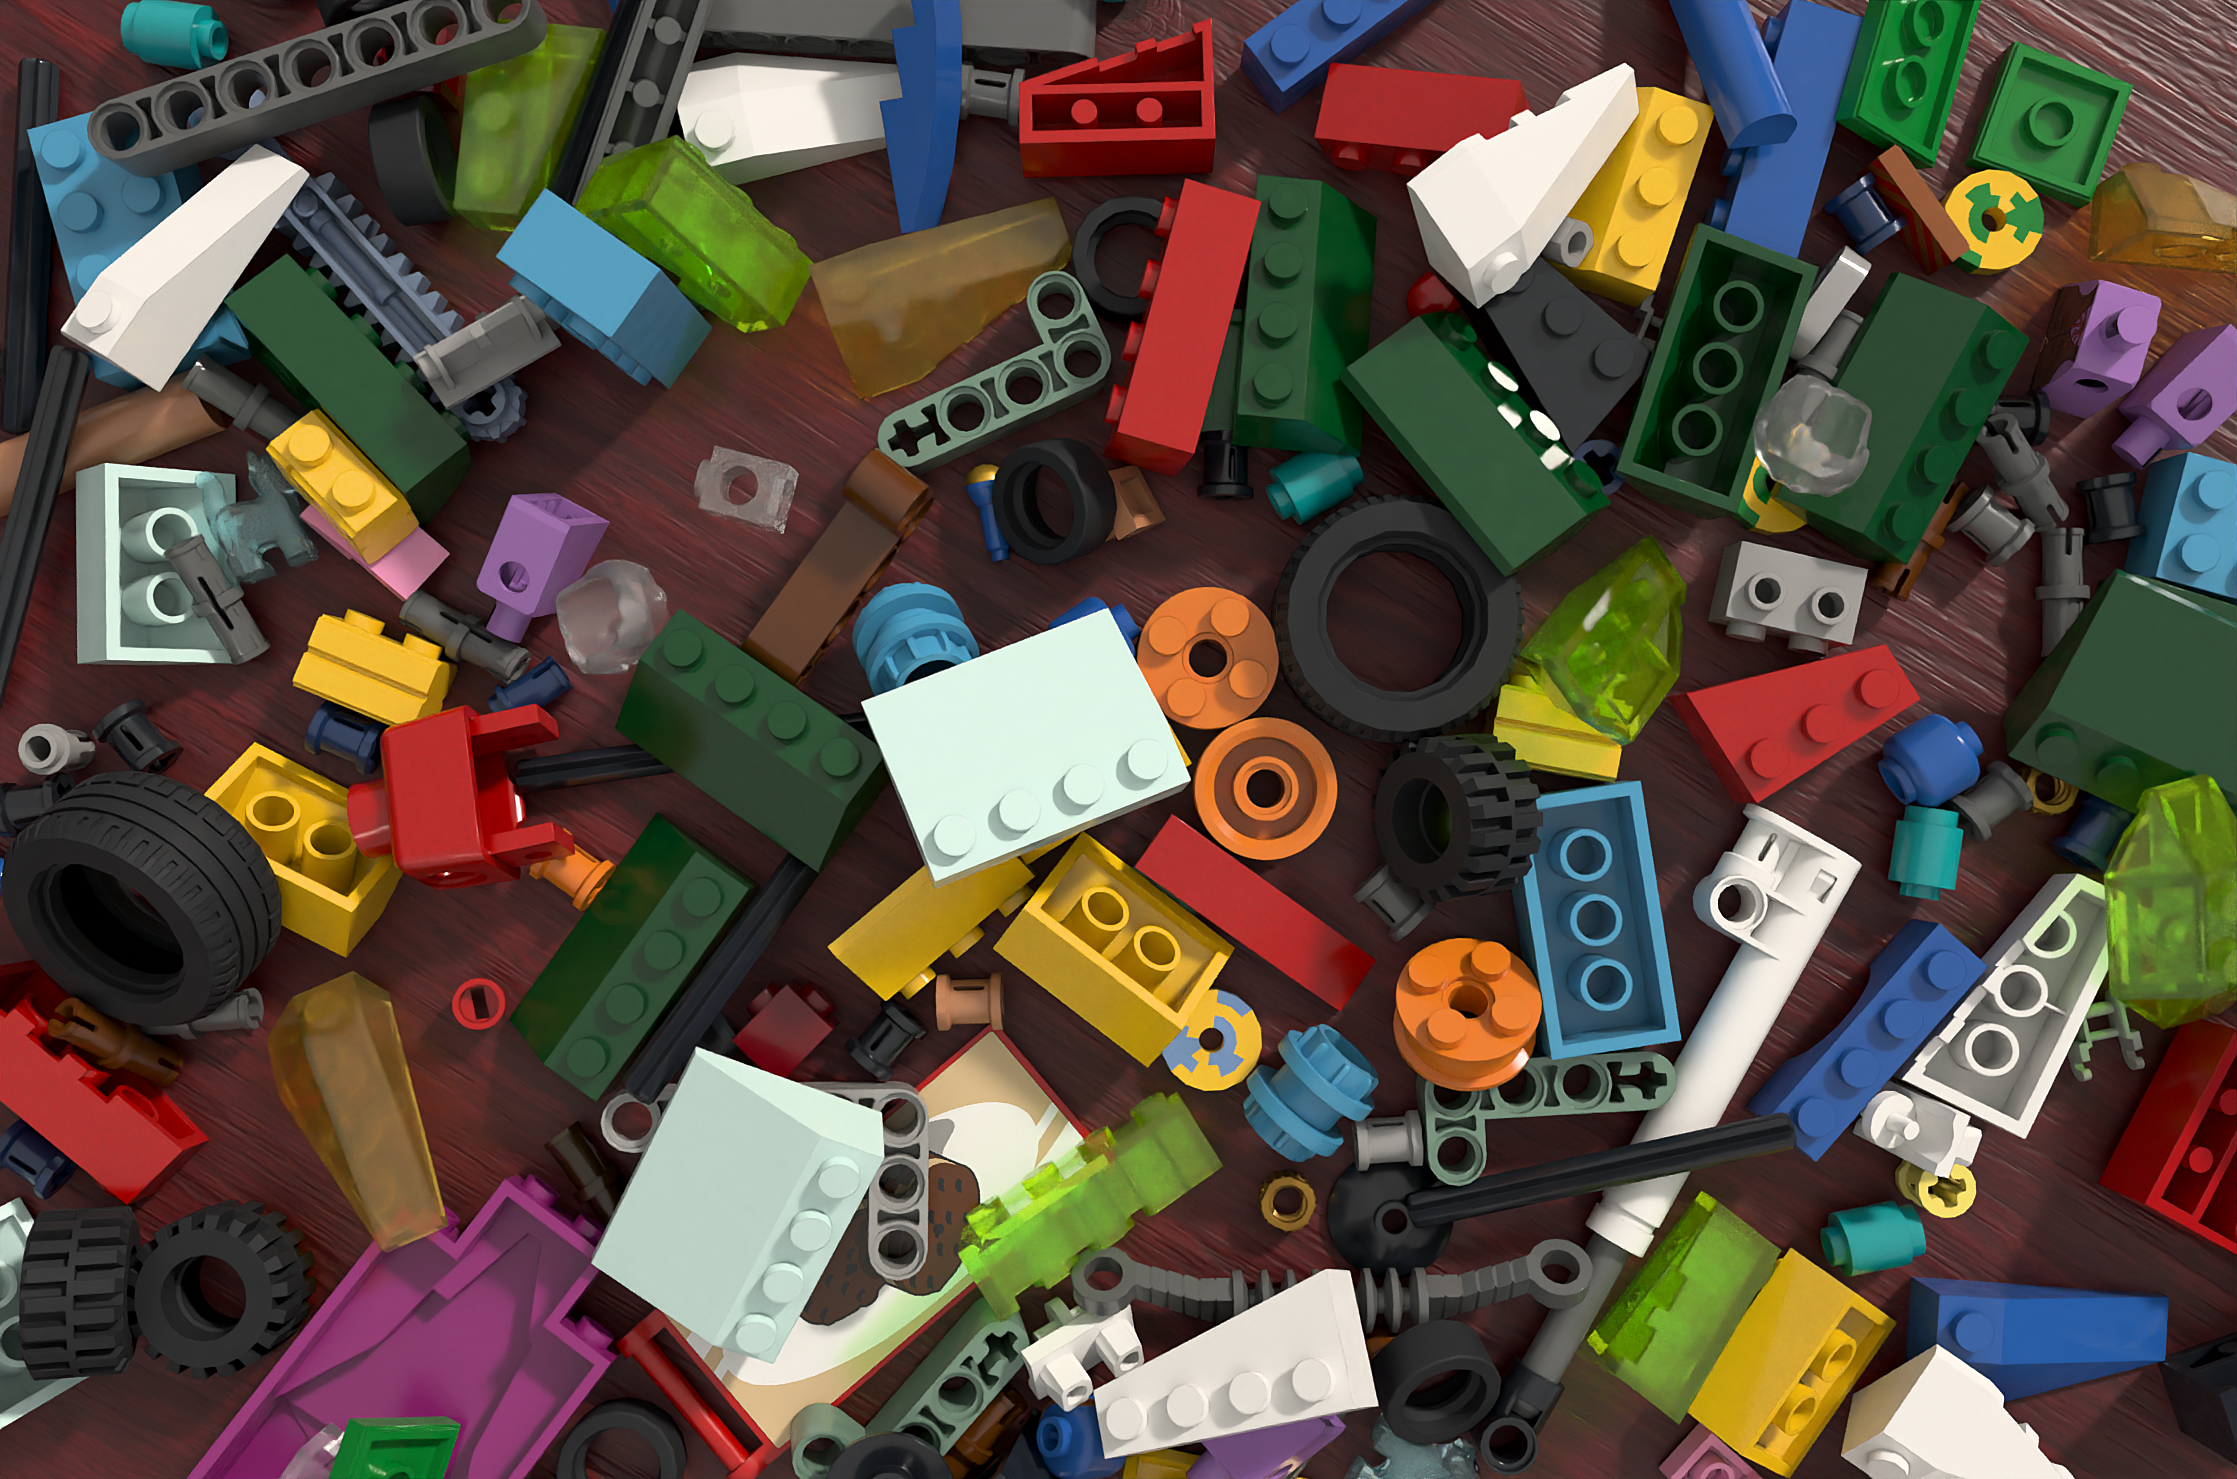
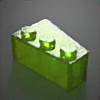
(519, 123)
(701, 229)
(1685, 1305)

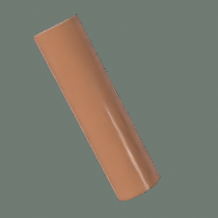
(122, 433)

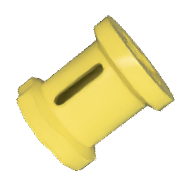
(1948, 1196)

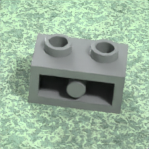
(1787, 597)

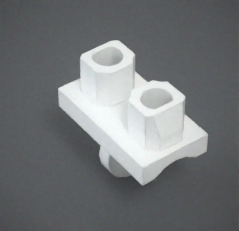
(1918, 1129)
(1075, 1344)

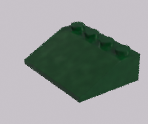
(2133, 697)

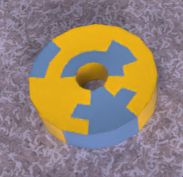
(1232, 1059)

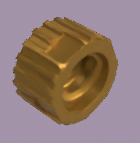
(2063, 793)
(1281, 1180)

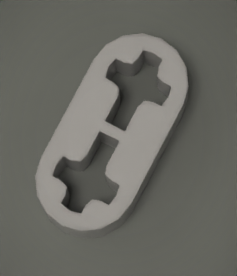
(1828, 297)

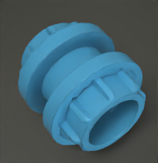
(910, 635)
(1316, 1086)

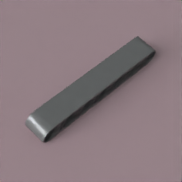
(993, 31)
(288, 73)

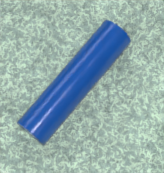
(1735, 71)

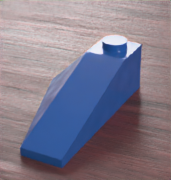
(2036, 1334)

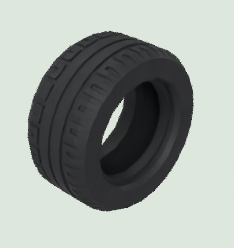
(1488, 630)
(179, 849)

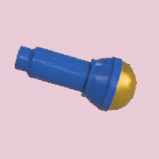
(979, 489)

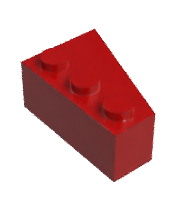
(1125, 113)
(1408, 117)
(1790, 719)
(2183, 1138)

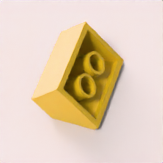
(1639, 197)
(305, 833)
(919, 923)
(1115, 949)
(1789, 1364)

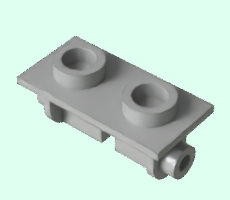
(486, 351)

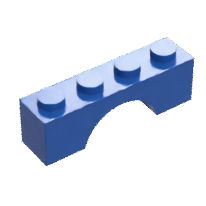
(1904, 1000)

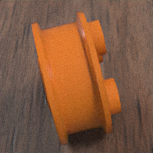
(1217, 618)
(1305, 797)
(1475, 979)

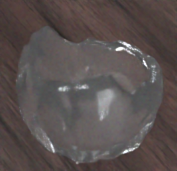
(1813, 437)
(611, 617)

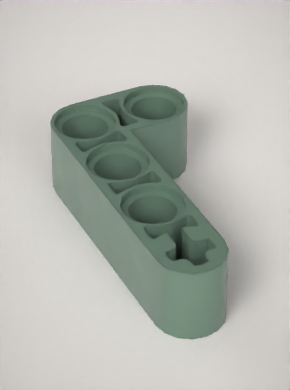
(990, 388)
(1541, 1097)
(920, 1398)

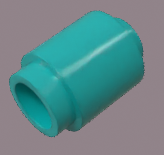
(174, 33)
(1312, 484)
(1926, 852)
(1873, 1238)

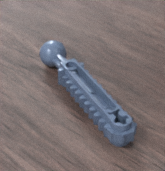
(329, 227)

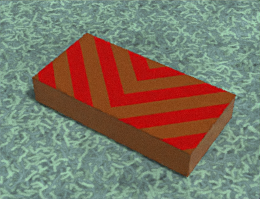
(1930, 230)

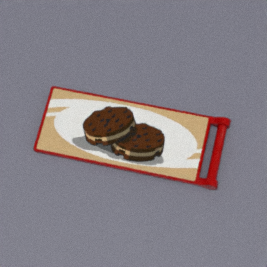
(986, 1132)

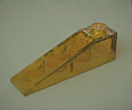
(2163, 221)
(927, 292)
(355, 1102)

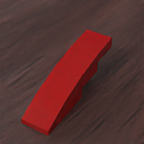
(1255, 912)

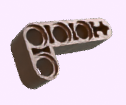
(841, 568)

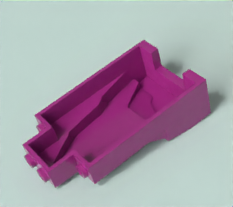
(442, 1329)

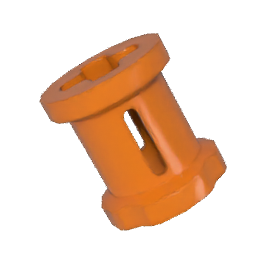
(576, 875)

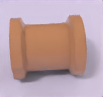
(970, 1001)

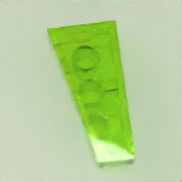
(1084, 1200)

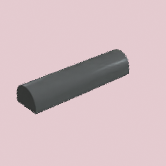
(648, 79)

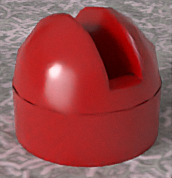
(1428, 296)
(464, 1006)

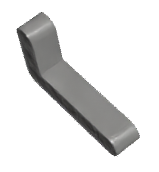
(884, 1210)

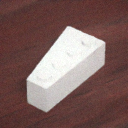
(2021, 1015)
(1260, 1370)

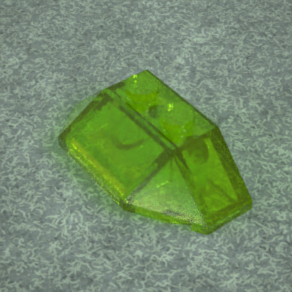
(1614, 643)
(2175, 905)

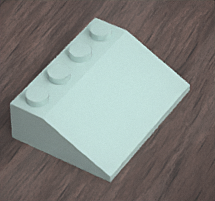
(1025, 746)
(740, 1202)

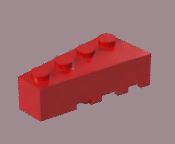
(1182, 327)
(98, 1117)

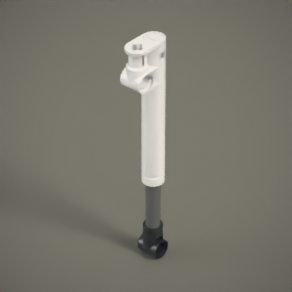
(1788, 898)

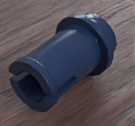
(537, 686)

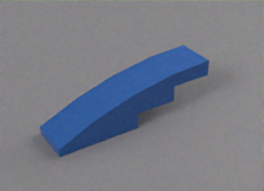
(925, 121)

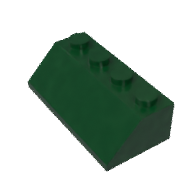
(1304, 319)
(337, 367)
(1712, 372)
(1930, 377)
(1476, 440)
(751, 741)
(631, 957)

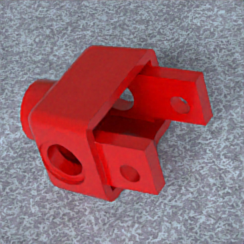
(450, 799)

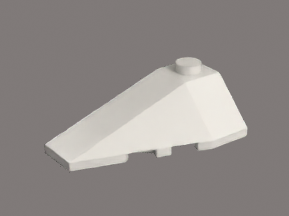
(783, 112)
(1501, 199)
(171, 282)
(1940, 1423)

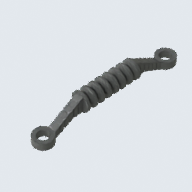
(1425, 1298)

